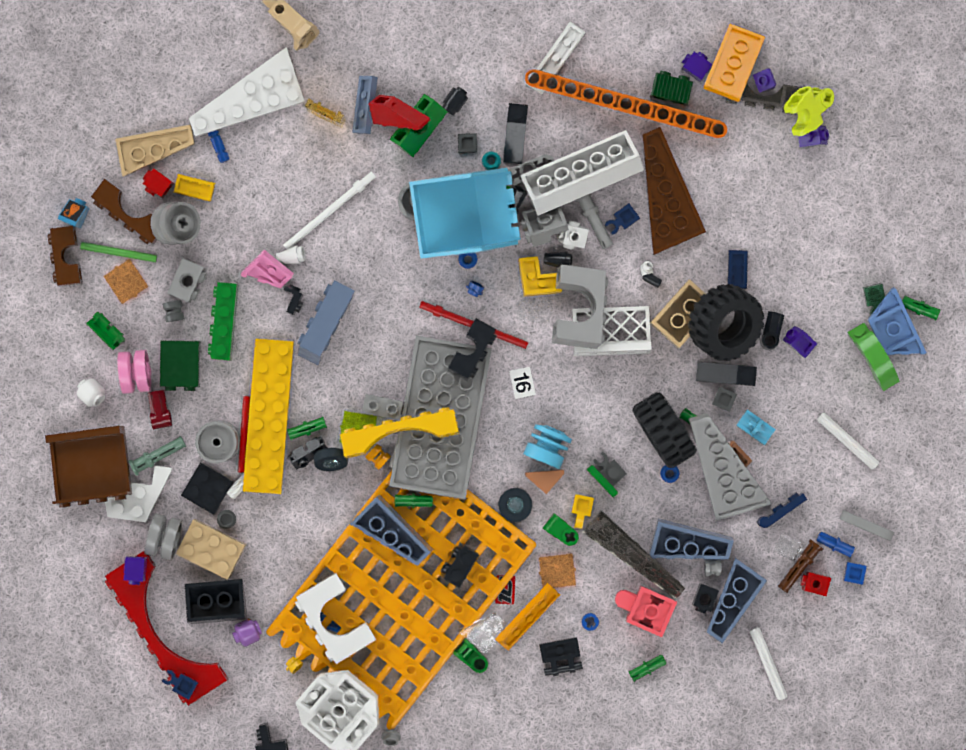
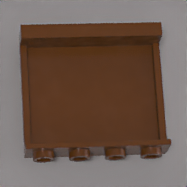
(90, 465)

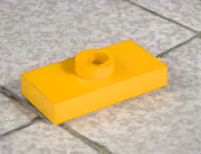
(194, 187)

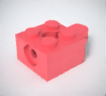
(646, 609)

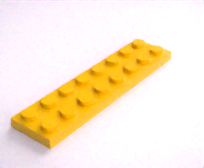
(268, 416)

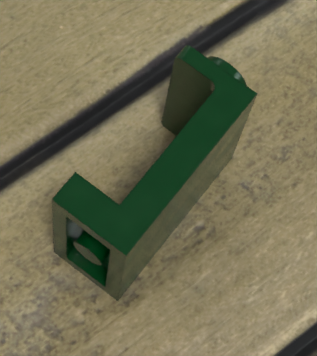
(179, 364)

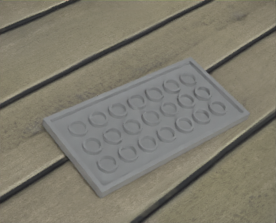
(422, 459)

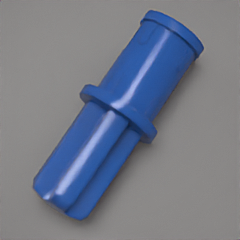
(835, 544)

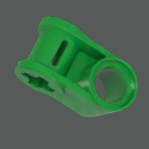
(558, 528)
(470, 656)

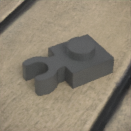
(611, 471)

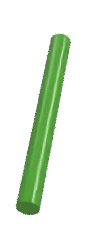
(118, 252)

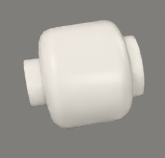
(91, 392)

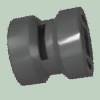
(173, 311)

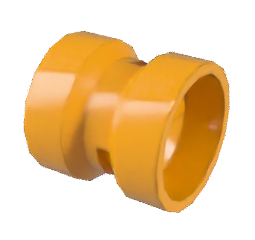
(381, 459)

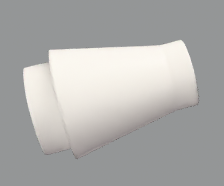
(293, 255)

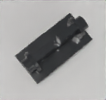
(301, 458)

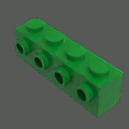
(224, 321)

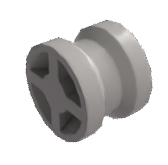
(712, 566)

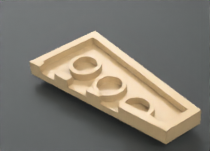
(147, 148)

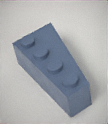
(325, 322)
(390, 529)
(687, 542)
(738, 594)

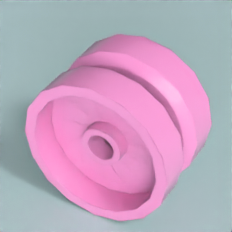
(134, 372)

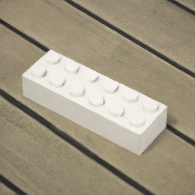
(582, 172)

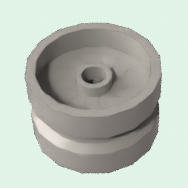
(175, 223)
(228, 437)
(163, 537)

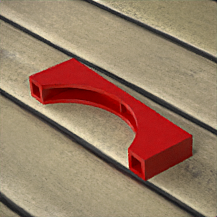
(134, 600)

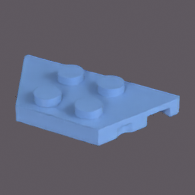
(894, 327)

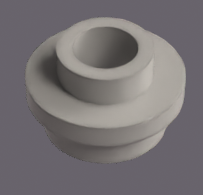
(390, 737)

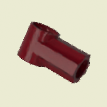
(160, 414)

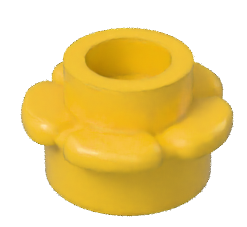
(294, 664)

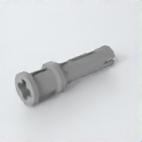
(591, 212)

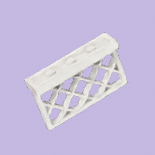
(618, 347)

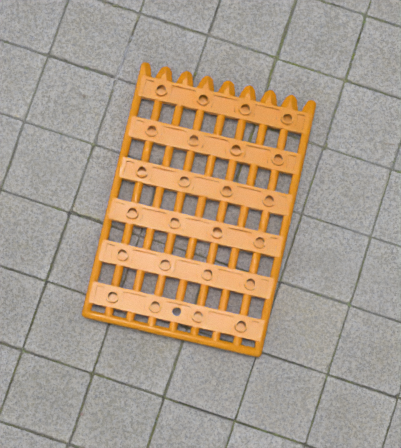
(389, 702)

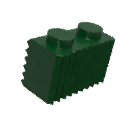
(671, 88)

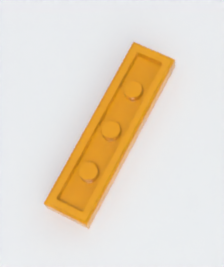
(527, 616)

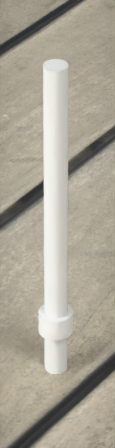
(357, 187)

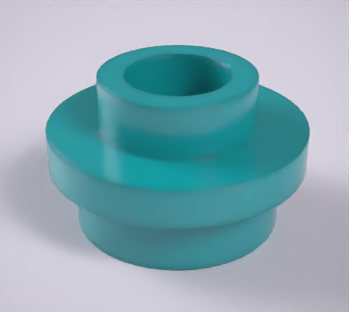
(491, 154)

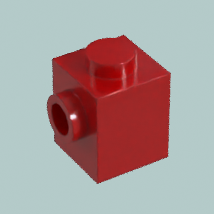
(156, 183)
(815, 583)

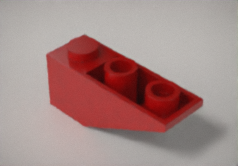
(394, 112)

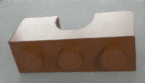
(61, 239)

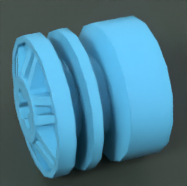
(547, 446)

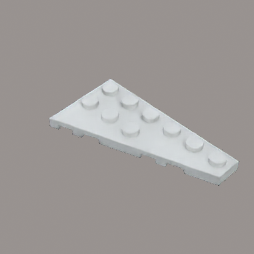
(260, 93)

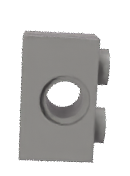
(177, 286)
(383, 407)

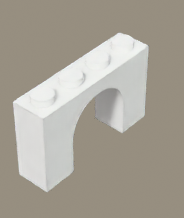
(337, 646)

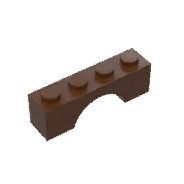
(110, 197)

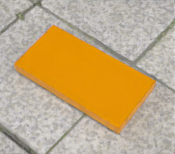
(734, 62)

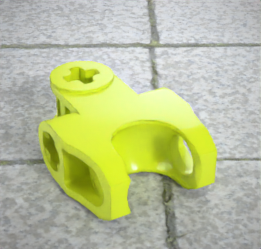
(809, 105)

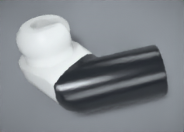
(647, 274)

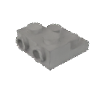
(543, 226)

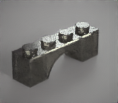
(770, 102)

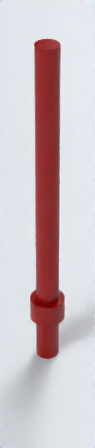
(439, 311)

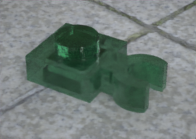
(873, 295)

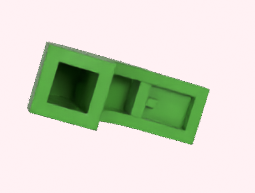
(875, 356)

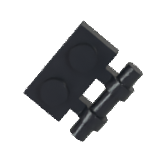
(560, 650)

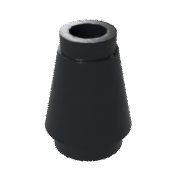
(557, 258)

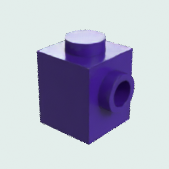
(696, 65)
(135, 569)

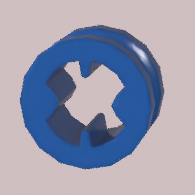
(584, 623)

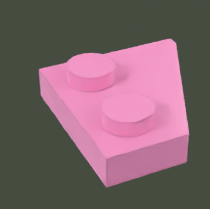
(268, 270)

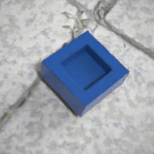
(854, 573)

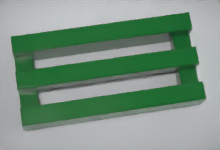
(602, 481)

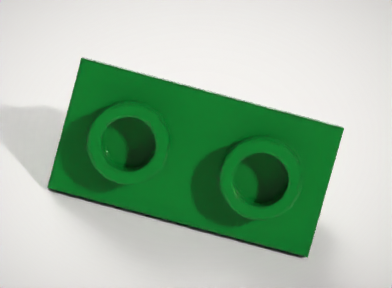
(108, 334)

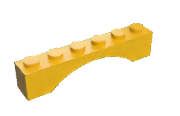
(360, 441)

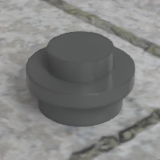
(226, 519)

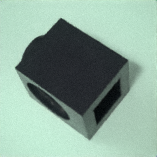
(704, 589)

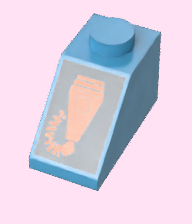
(74, 213)

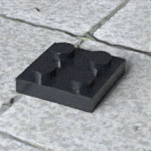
(207, 488)

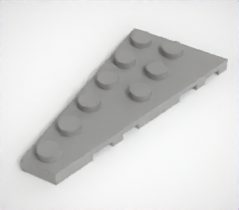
(727, 478)

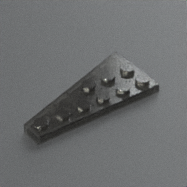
(619, 543)

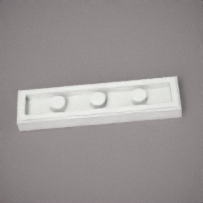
(558, 53)

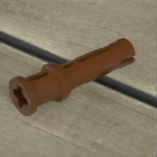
(806, 559)

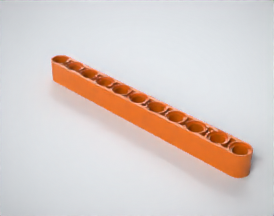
(635, 103)

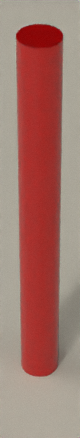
(243, 434)

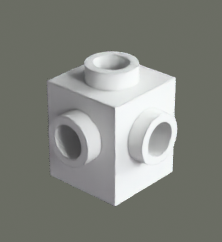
(574, 237)

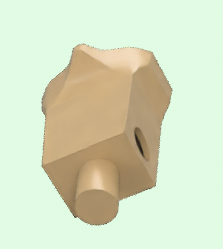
(301, 29)

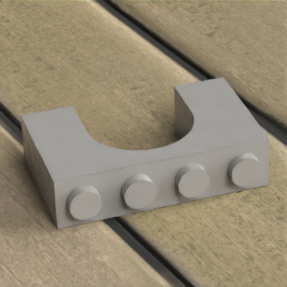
(592, 285)

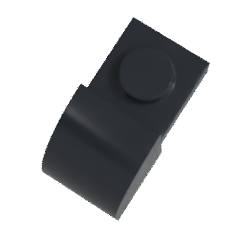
(264, 735)

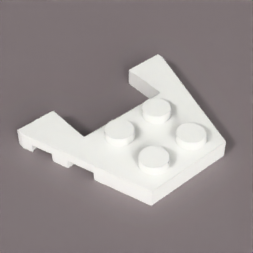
(143, 498)

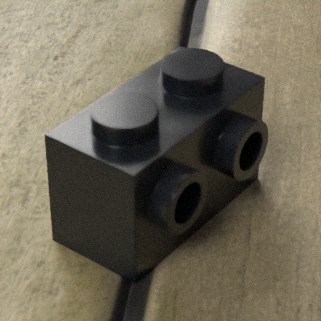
(459, 565)

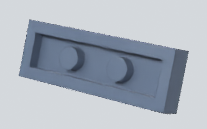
(365, 94)

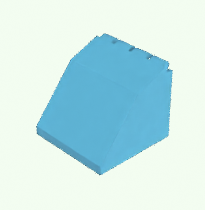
(464, 213)

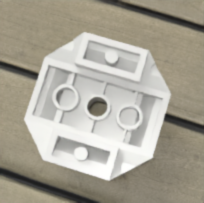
(333, 726)

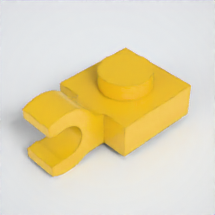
(582, 507)

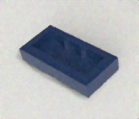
(737, 268)

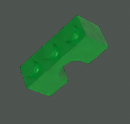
(412, 140)

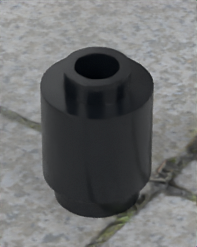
(455, 100)

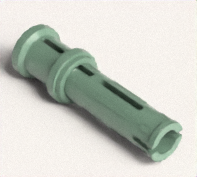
(148, 459)

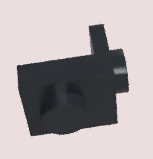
(295, 304)

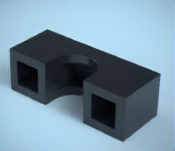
(465, 365)

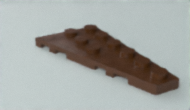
(670, 204)

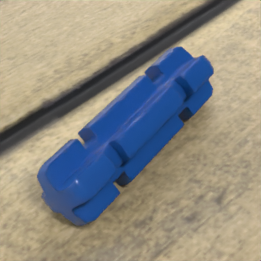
(218, 146)

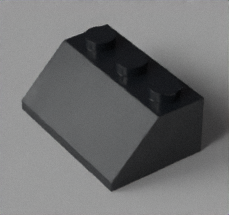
(215, 601)

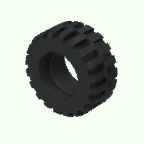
(742, 331)
(664, 430)

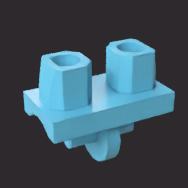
(755, 427)

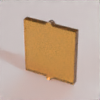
(125, 281)
(557, 570)

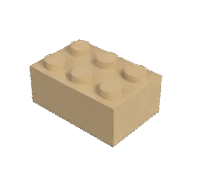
(675, 315)
(211, 549)

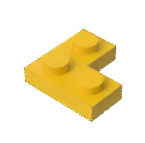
(533, 281)

